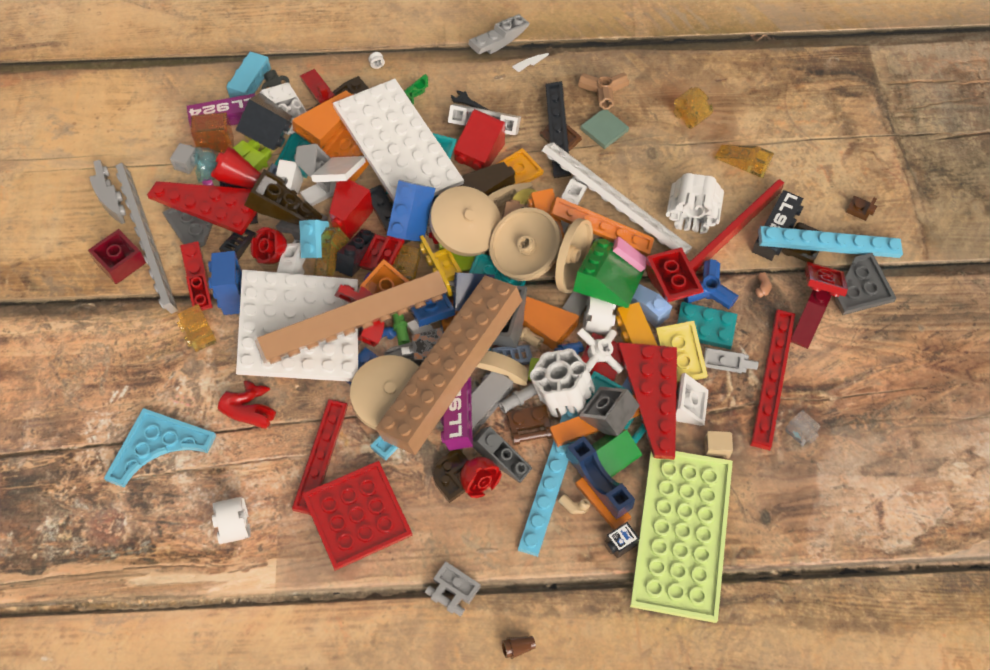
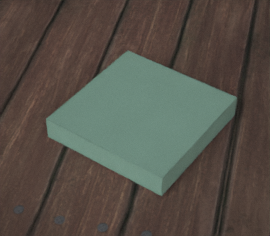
(604, 128)

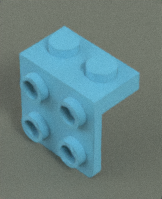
(311, 237)

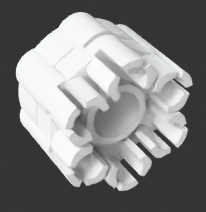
(696, 200)
(562, 381)

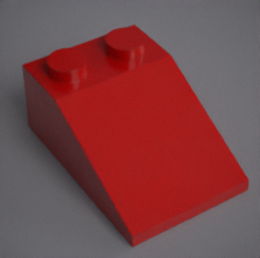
(672, 275)

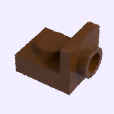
(861, 208)

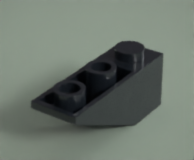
(352, 253)

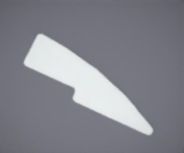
(533, 60)

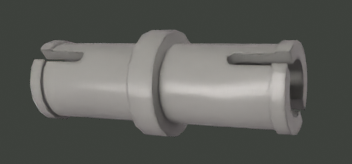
(517, 398)

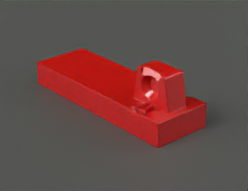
(317, 86)

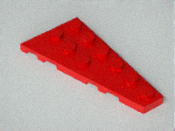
(210, 203)
(653, 385)

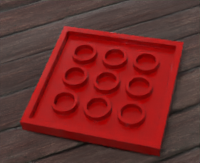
(357, 515)

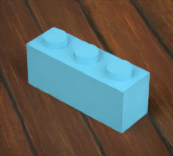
(249, 75)

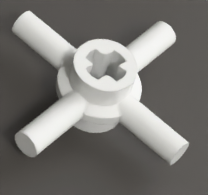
(600, 350)

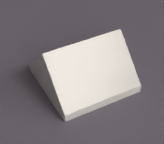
(691, 401)

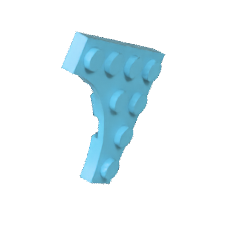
(152, 437)

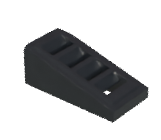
(239, 249)

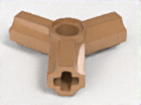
(604, 87)

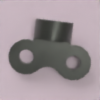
(272, 79)

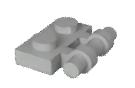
(457, 583)

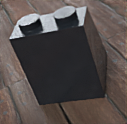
(264, 122)

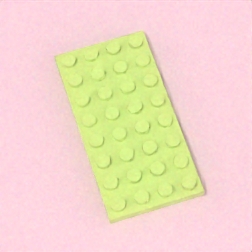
(683, 536)

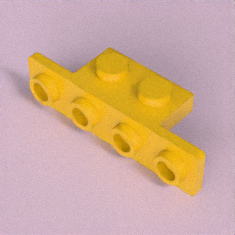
(441, 261)

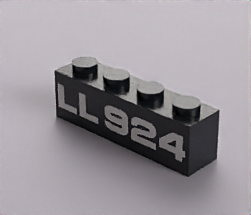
(782, 217)

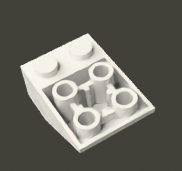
(286, 98)

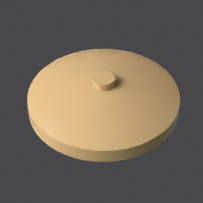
(464, 220)
(525, 244)
(572, 253)
(378, 386)

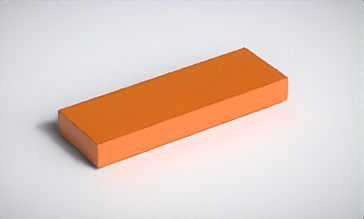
(583, 486)

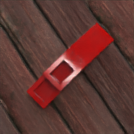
(196, 275)

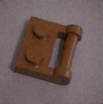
(529, 419)

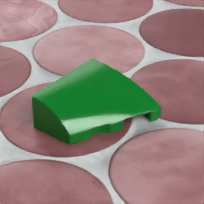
(417, 88)

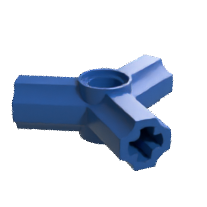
(718, 292)

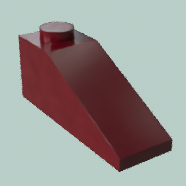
(810, 318)

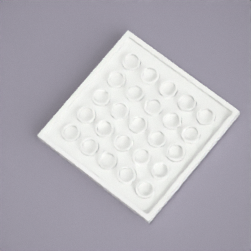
(282, 299)

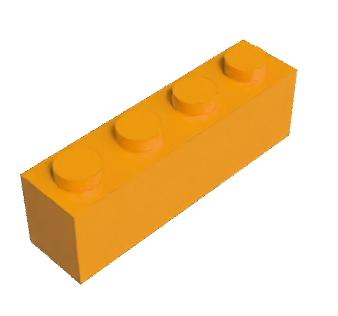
(634, 325)

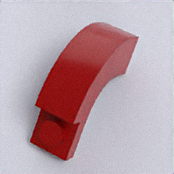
(372, 334)

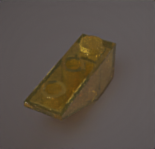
(747, 158)
(331, 242)

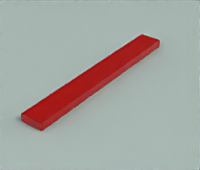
(737, 225)
(773, 380)

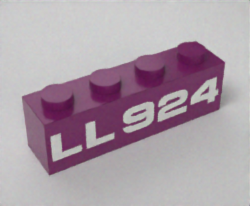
(233, 106)
(458, 420)

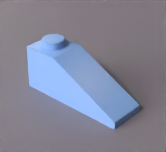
(653, 305)

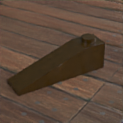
(277, 201)

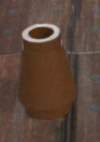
(516, 646)

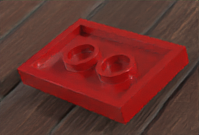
(826, 279)

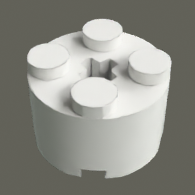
(598, 316)
(231, 520)

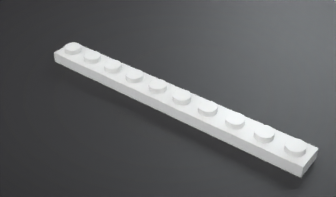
(613, 196)

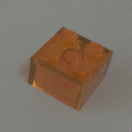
(212, 131)

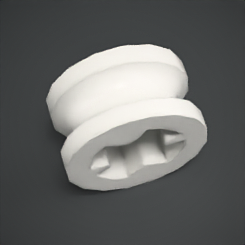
(376, 60)

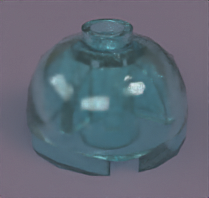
(205, 161)

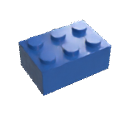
(226, 281)

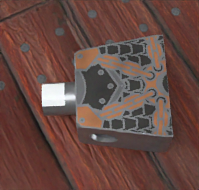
(422, 345)

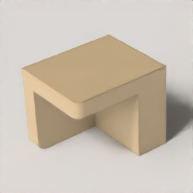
(718, 444)

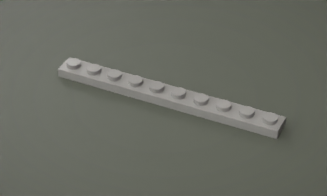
(147, 242)

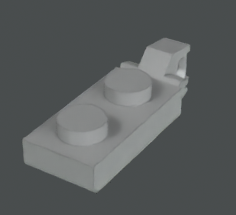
(728, 360)

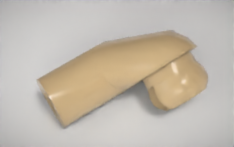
(574, 507)

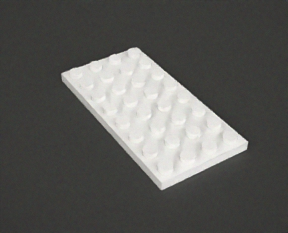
(396, 139)

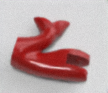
(255, 414)

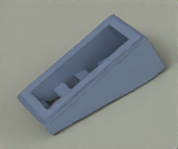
(511, 351)

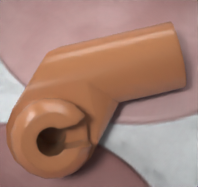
(765, 286)

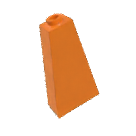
(320, 122)
(549, 322)

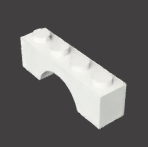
(460, 115)

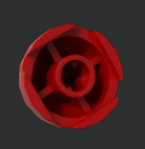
(268, 245)
(479, 475)

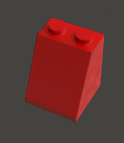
(480, 141)
(350, 206)

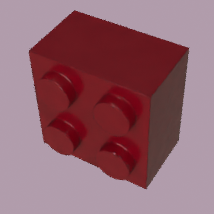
(117, 256)

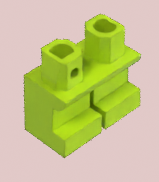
(250, 152)

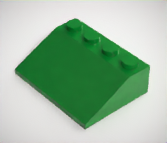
(607, 275)

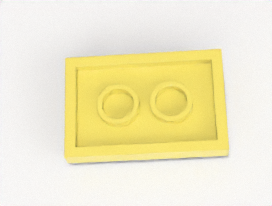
(688, 348)

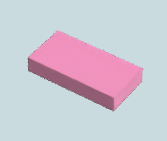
(629, 254)

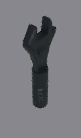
(464, 99)

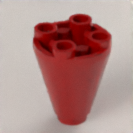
(235, 169)

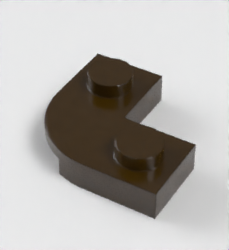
(445, 473)

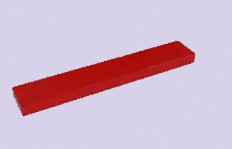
(321, 452)

